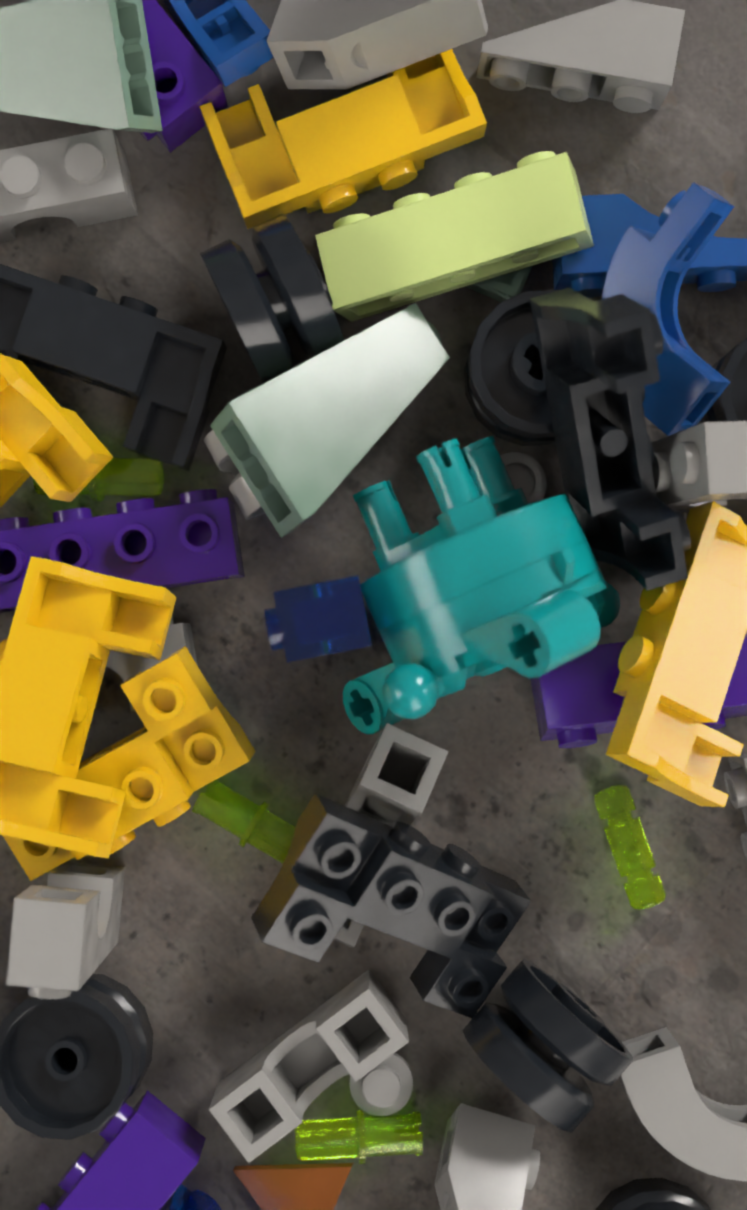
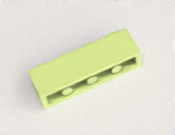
(455, 236)

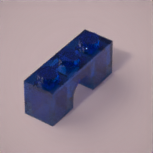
(318, 619)

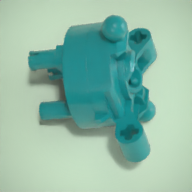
(477, 590)

